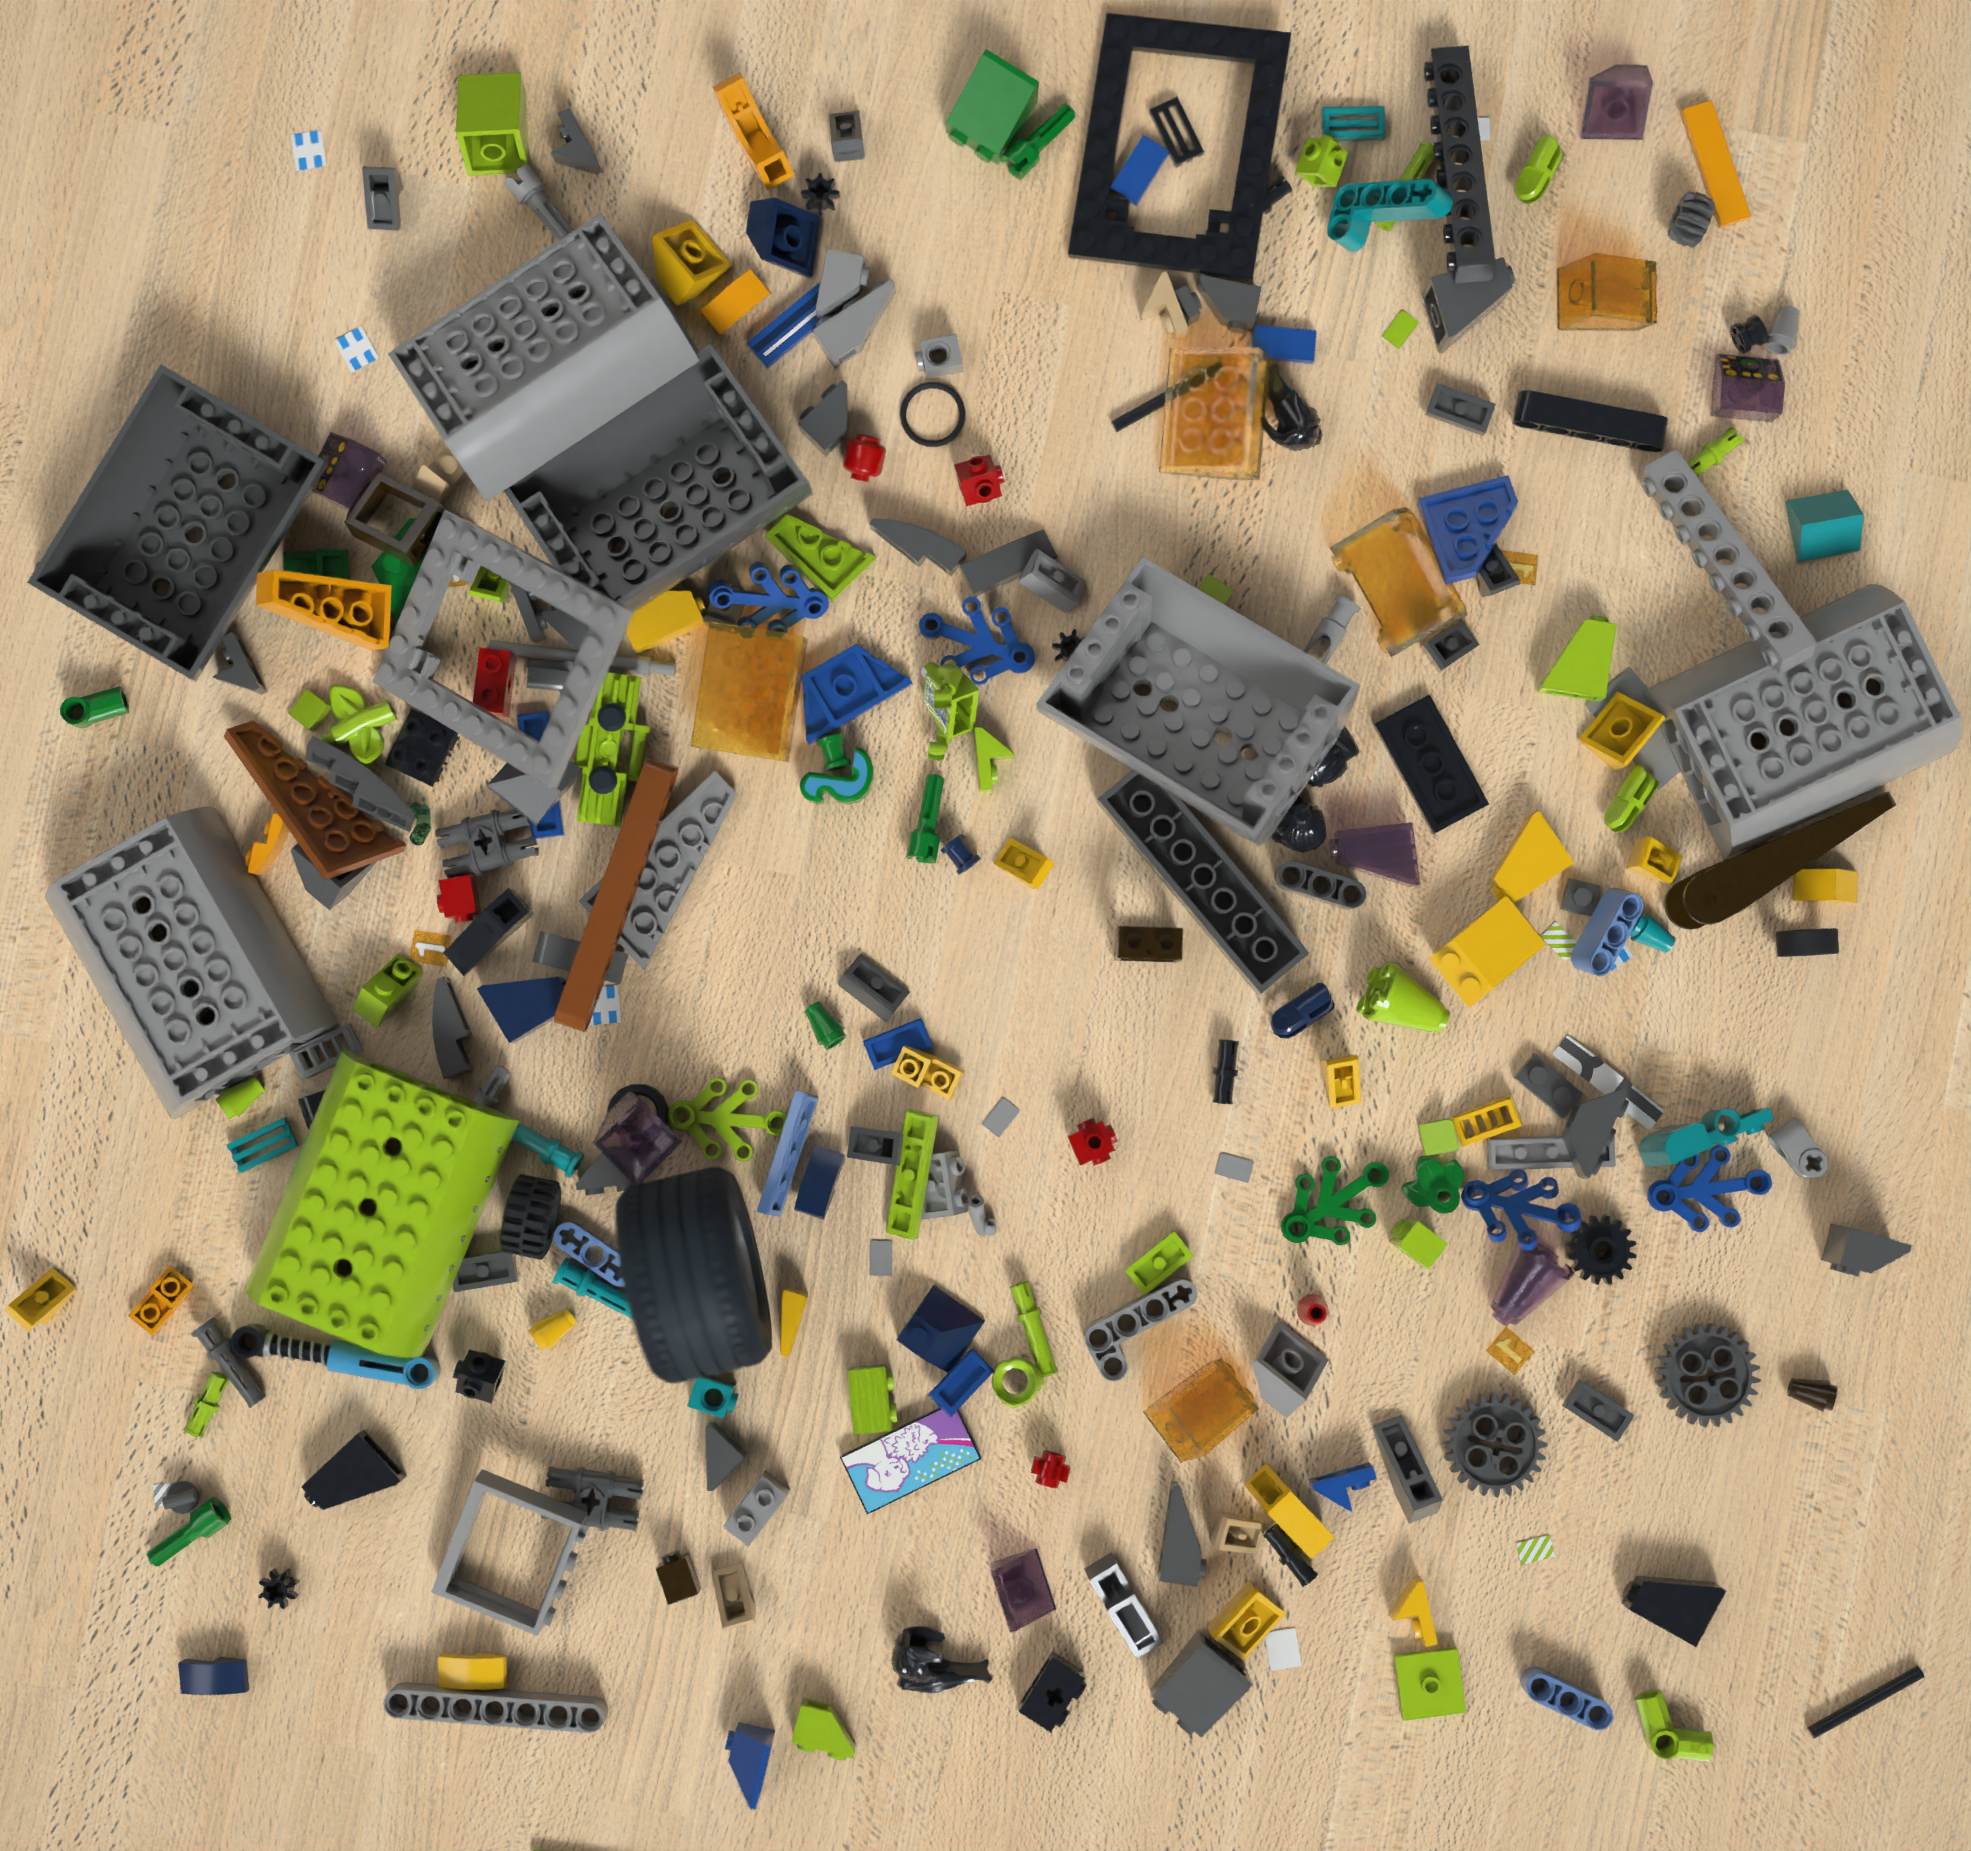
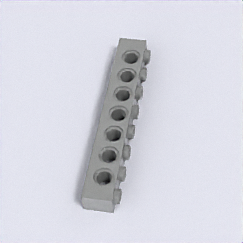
(1674, 472)

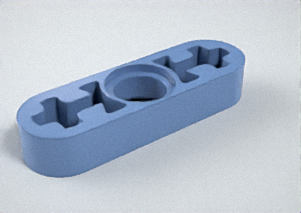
(570, 1248)

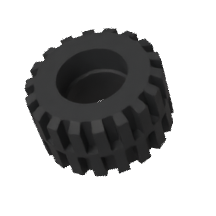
(530, 1216)

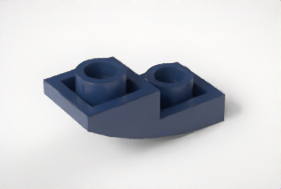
(819, 1182)
(213, 1677)

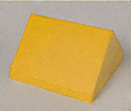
(1621, 730)
(1245, 1620)

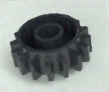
(1617, 1251)

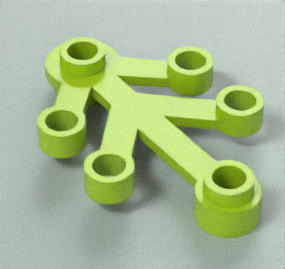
(722, 1119)

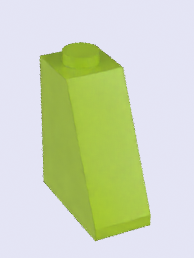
(1584, 662)

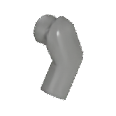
(977, 1213)

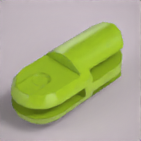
(1539, 170)
(1630, 799)

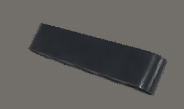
(1590, 421)

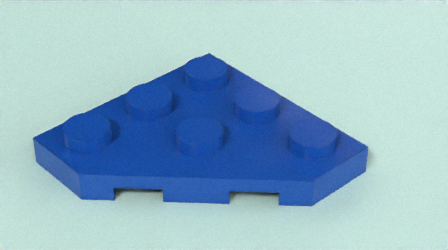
(1467, 524)

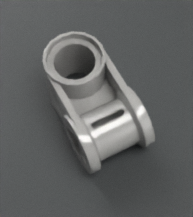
(1795, 1145)

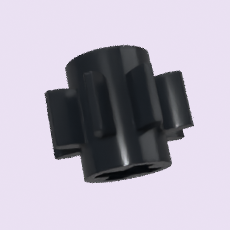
(828, 195)
(1064, 643)
(270, 1589)

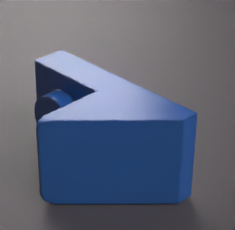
(1334, 1484)

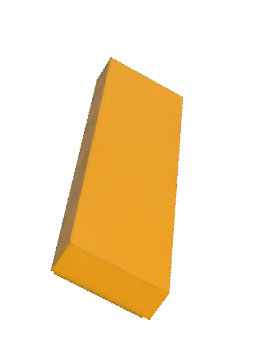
(1715, 163)

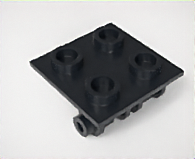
(422, 748)

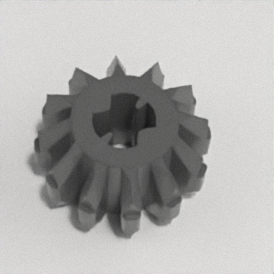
(1691, 219)

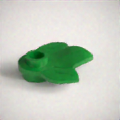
(1433, 1180)

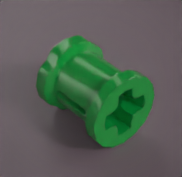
(833, 752)

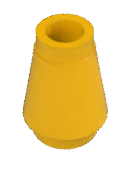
(552, 1328)

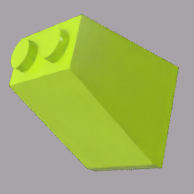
(492, 123)

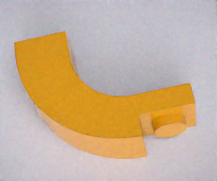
(752, 132)

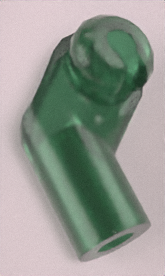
(423, 824)

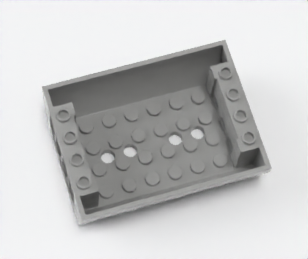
(556, 371)
(1223, 678)
(1833, 750)
(216, 934)

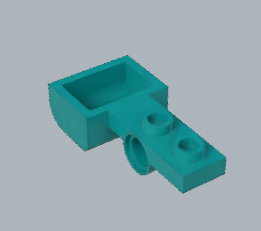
(1686, 1140)

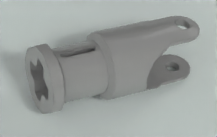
(1334, 625)

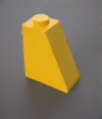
(665, 619)
(1529, 860)
(1289, 1511)

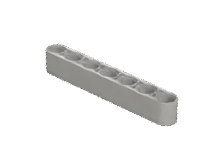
(482, 1714)

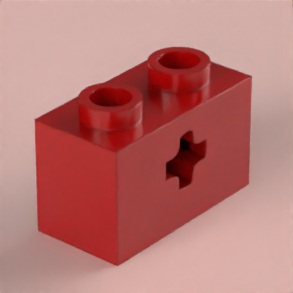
(495, 681)

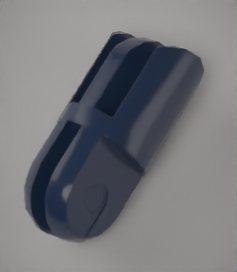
(1302, 1011)

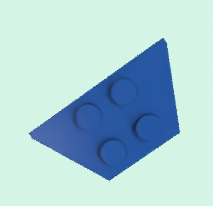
(846, 689)

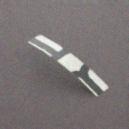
(1607, 1080)

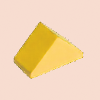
(1654, 860)
(1825, 885)
(1342, 1080)

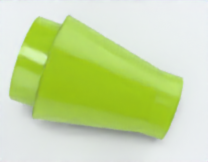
(239, 1097)

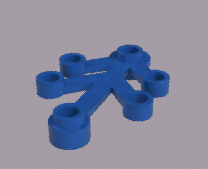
(773, 600)
(982, 643)
(1702, 1189)
(1518, 1205)

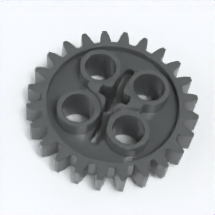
(1710, 1403)
(1487, 1471)

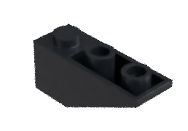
(488, 931)

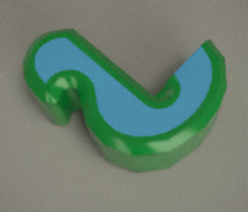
(841, 788)

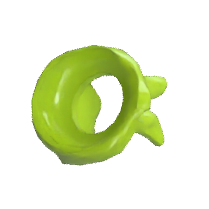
(1034, 1376)

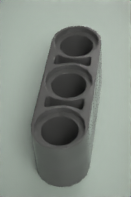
(1335, 882)
(561, 952)

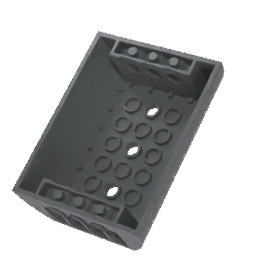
(655, 459)
(146, 499)

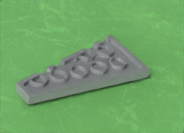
(671, 866)

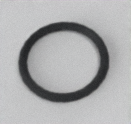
(935, 385)

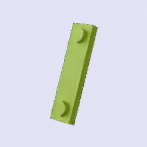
(912, 1174)

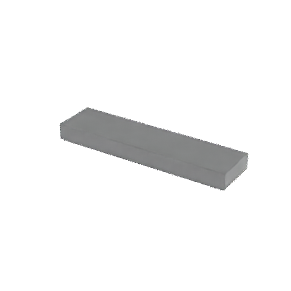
(1536, 1153)

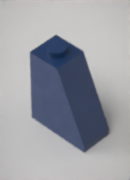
(523, 1005)

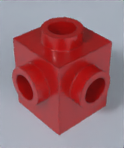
(979, 480)
(1080, 1139)

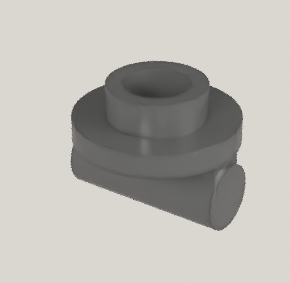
(181, 1497)

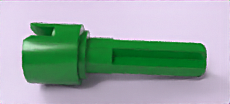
(1025, 152)
(923, 841)
(203, 1522)

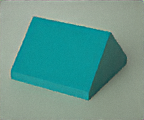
(1825, 525)

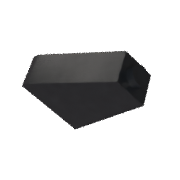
(352, 1473)
(1674, 1604)

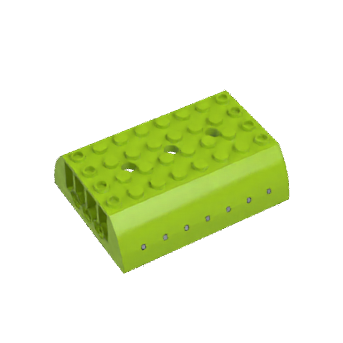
(424, 1214)

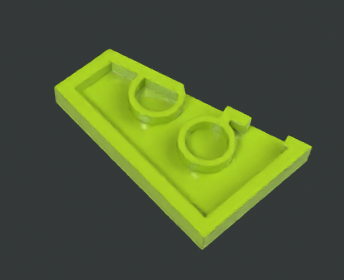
(820, 558)

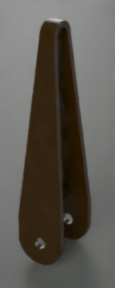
(1744, 878)

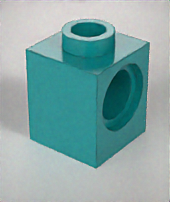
(699, 1401)

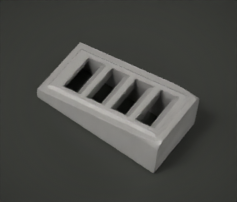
(309, 1047)

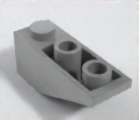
(849, 330)

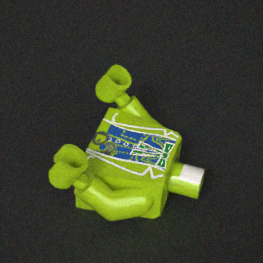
(951, 702)

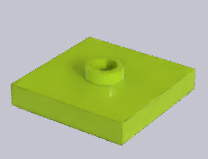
(1429, 1683)

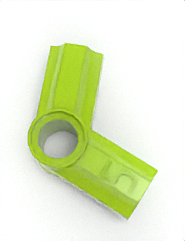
(1657, 1722)

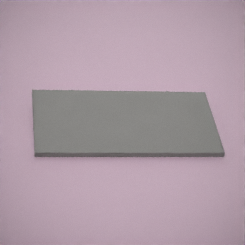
(1655, 754)

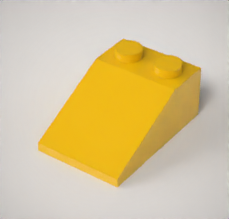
(1487, 951)

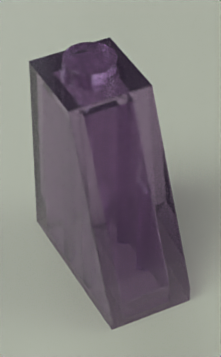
(1379, 851)

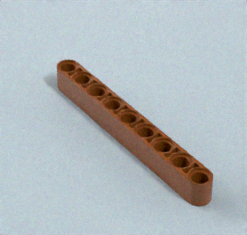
(616, 894)

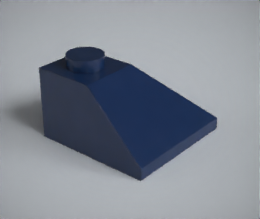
(784, 234)
(940, 1329)

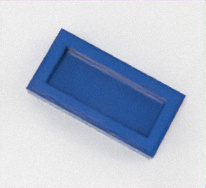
(1139, 170)
(1286, 343)
(887, 1046)
(960, 1382)

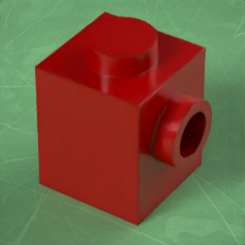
(459, 898)

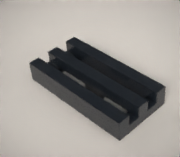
(1187, 155)

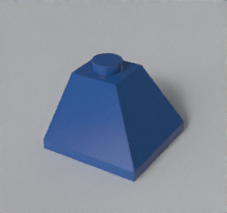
(749, 1758)

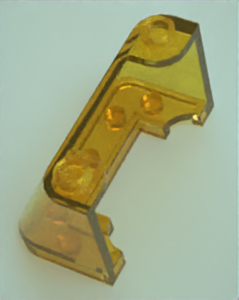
(1399, 580)

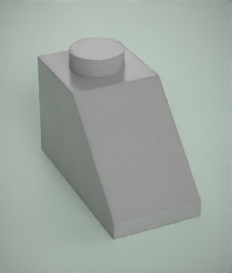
(840, 281)

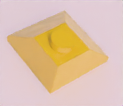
(687, 261)

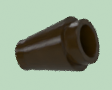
(1815, 1393)

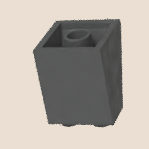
(1461, 306)
(1200, 1685)

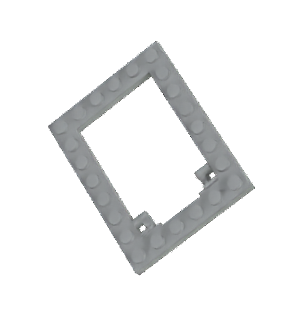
(401, 664)

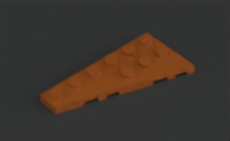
(314, 811)

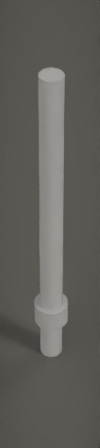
(642, 665)

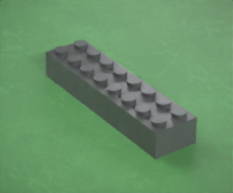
(1203, 880)

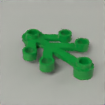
(1329, 1204)

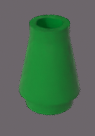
(825, 1026)

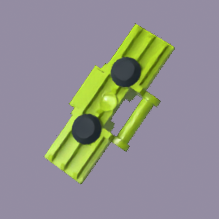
(598, 750)

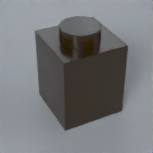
(677, 1577)

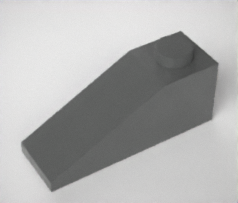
(1407, 1470)
(1180, 1552)

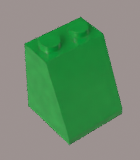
(992, 107)

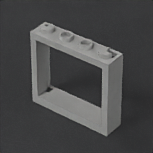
(489, 1602)

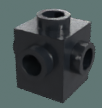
(479, 1376)

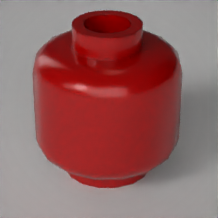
(864, 457)

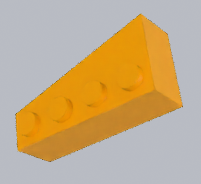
(333, 605)

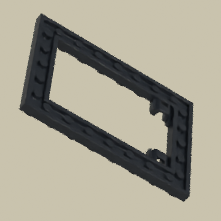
(1216, 252)

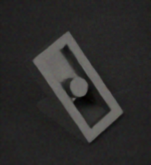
(846, 136)
(576, 151)
(382, 194)
(1496, 574)
(1449, 645)
(243, 672)
(875, 1145)

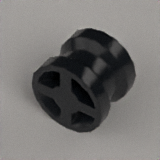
(1748, 334)

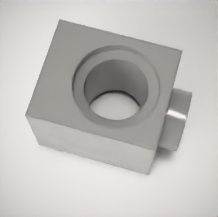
(947, 345)

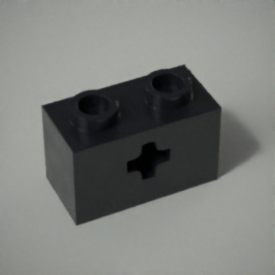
(1053, 1674)

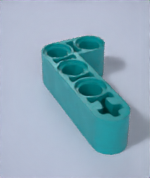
(1369, 202)

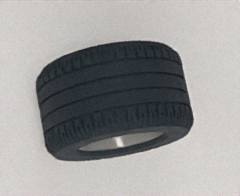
(693, 1275)

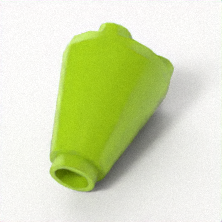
(1401, 1000)

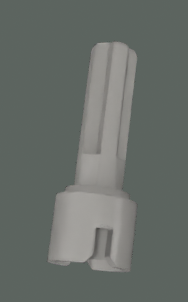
(531, 192)

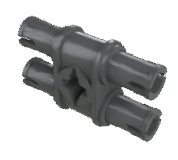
(475, 832)
(604, 1486)

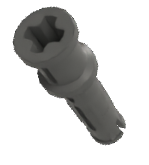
(215, 1351)

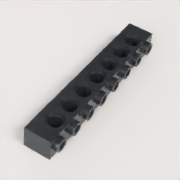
(1454, 67)

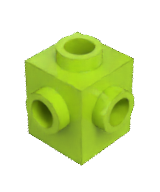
(1321, 161)

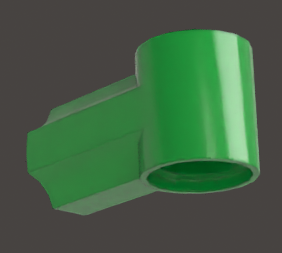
(97, 707)

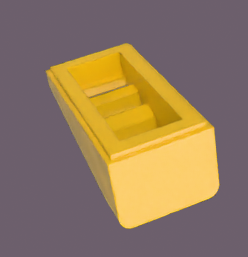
(1483, 1109)
(792, 1310)

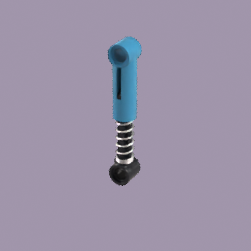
(338, 1357)

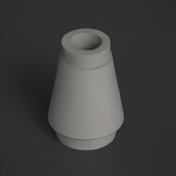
(1783, 331)

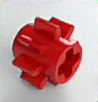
(1050, 1469)

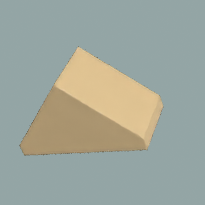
(1237, 1533)

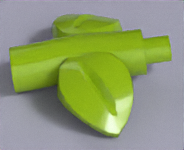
(358, 723)

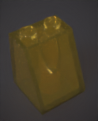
(1606, 294)
(1201, 1410)

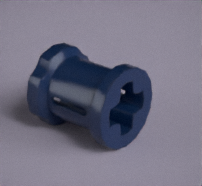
(960, 854)

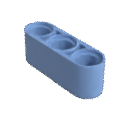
(1607, 931)
(1577, 1709)

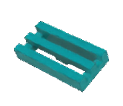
(1361, 135)
(238, 1156)

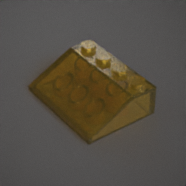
(1215, 412)
(749, 691)

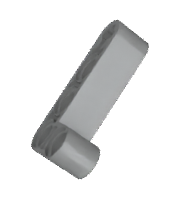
(1143, 1321)

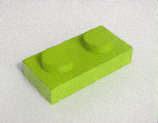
(1159, 1262)

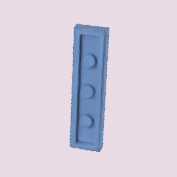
(787, 1154)

